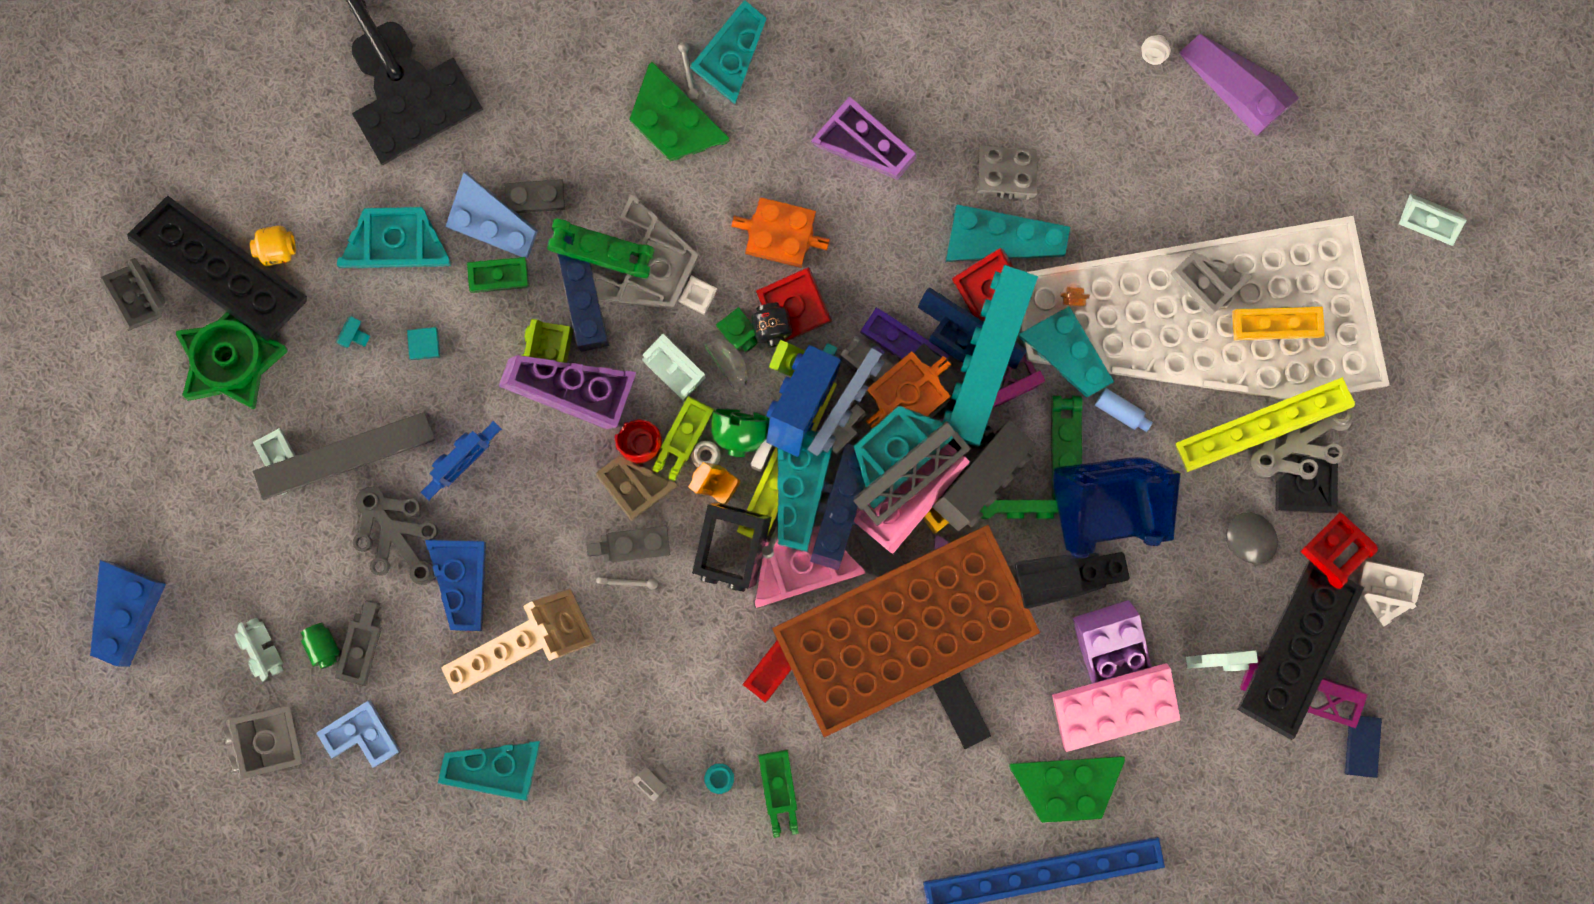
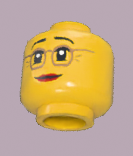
(273, 245)

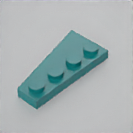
(981, 232)

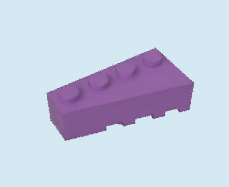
(572, 388)

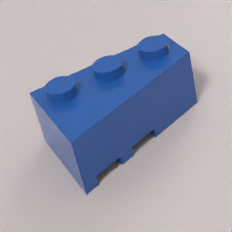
(122, 612)

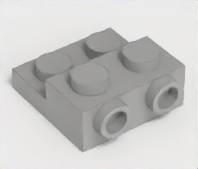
(262, 742)

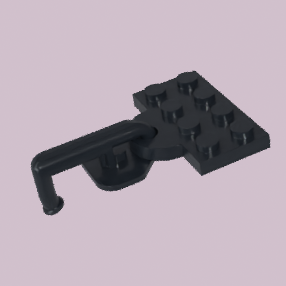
(410, 100)

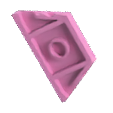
(793, 574)

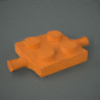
(780, 232)
(910, 386)

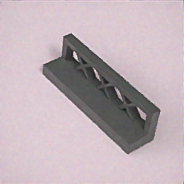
(906, 463)

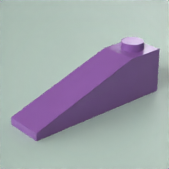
(1245, 87)

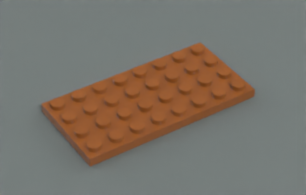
(905, 630)

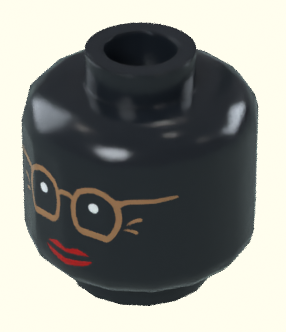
(771, 324)

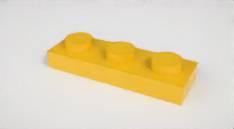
(1278, 323)

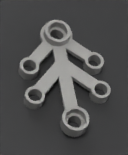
(1299, 445)

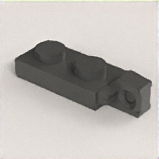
(632, 544)
(360, 645)

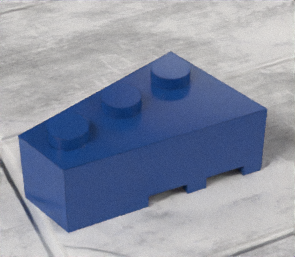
(801, 399)

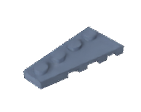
(855, 391)

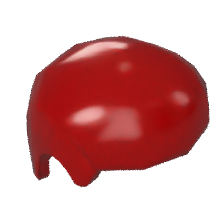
(638, 441)

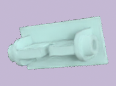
(261, 660)

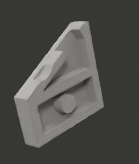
(1209, 281)

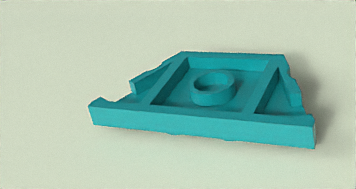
(394, 240)
(891, 441)

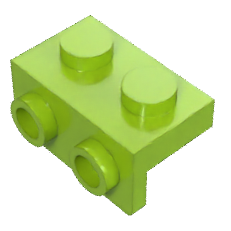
(548, 341)

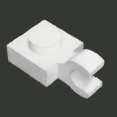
(847, 434)

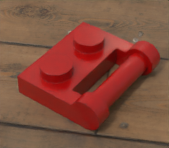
(1332, 542)

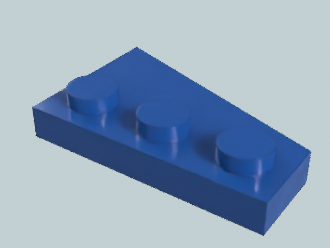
(461, 578)

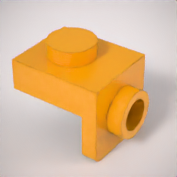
(714, 481)

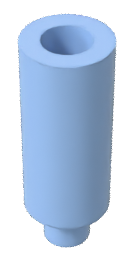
(1123, 410)

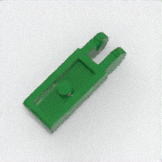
(778, 789)

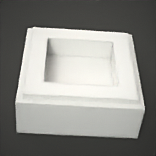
(698, 295)
(761, 456)

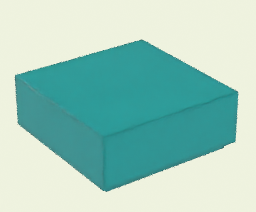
(423, 343)

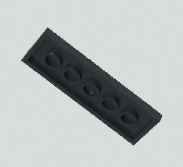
(217, 268)
(1299, 652)

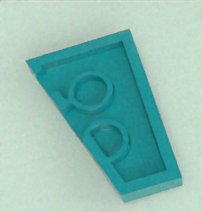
(730, 51)
(494, 771)

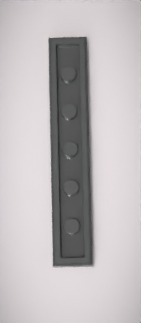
(343, 456)

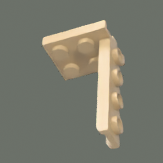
(553, 625)

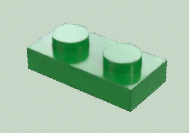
(497, 275)

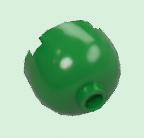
(739, 430)

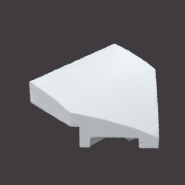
(1389, 589)

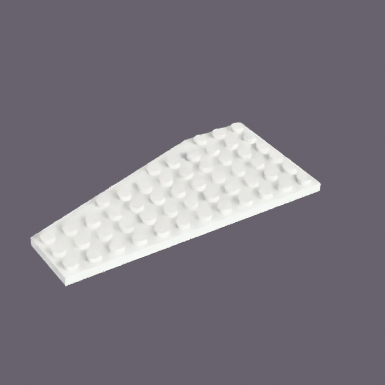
(1159, 332)

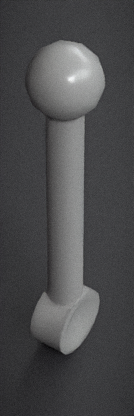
(692, 93)
(768, 551)
(651, 583)

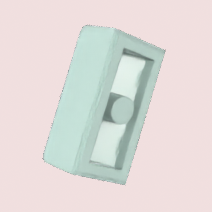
(1432, 219)

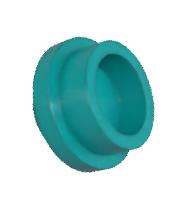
(719, 778)

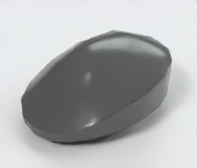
(1252, 538)

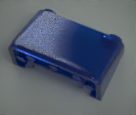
(1116, 502)

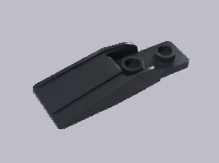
(1067, 576)

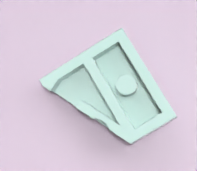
(1229, 660)

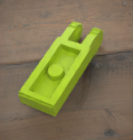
(684, 435)

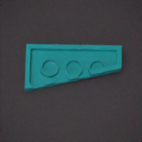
(799, 493)

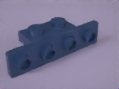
(957, 328)

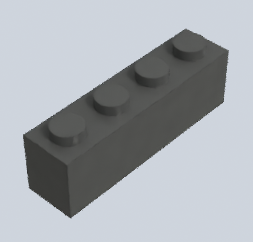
(984, 475)

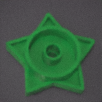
(235, 378)

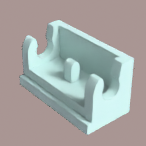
(673, 367)

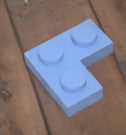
(362, 727)

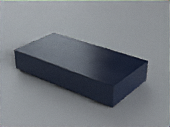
(1363, 747)

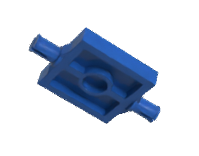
(451, 466)

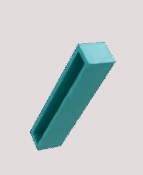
(991, 354)

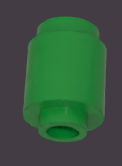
(320, 646)

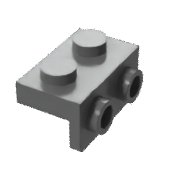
(133, 295)

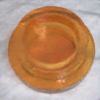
(1074, 296)

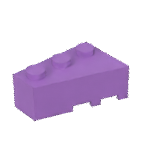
(864, 140)

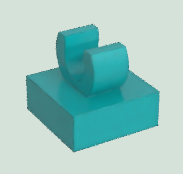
(351, 334)

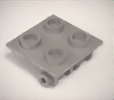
(1007, 172)

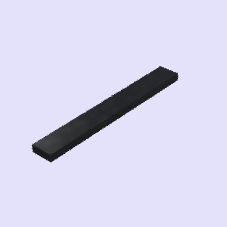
(950, 691)

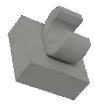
(651, 782)

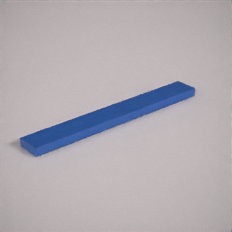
(1046, 873)

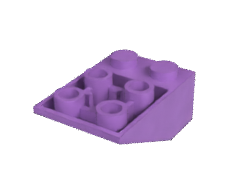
(1112, 641)

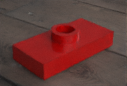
(768, 673)

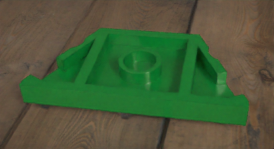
(672, 119)
(1068, 787)

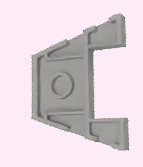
(669, 267)

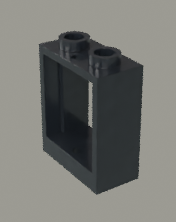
(739, 516)

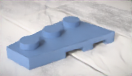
(486, 218)

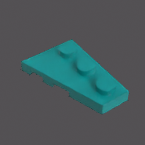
(1069, 350)

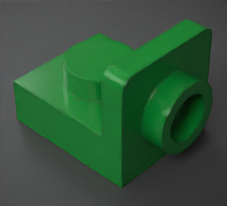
(738, 330)

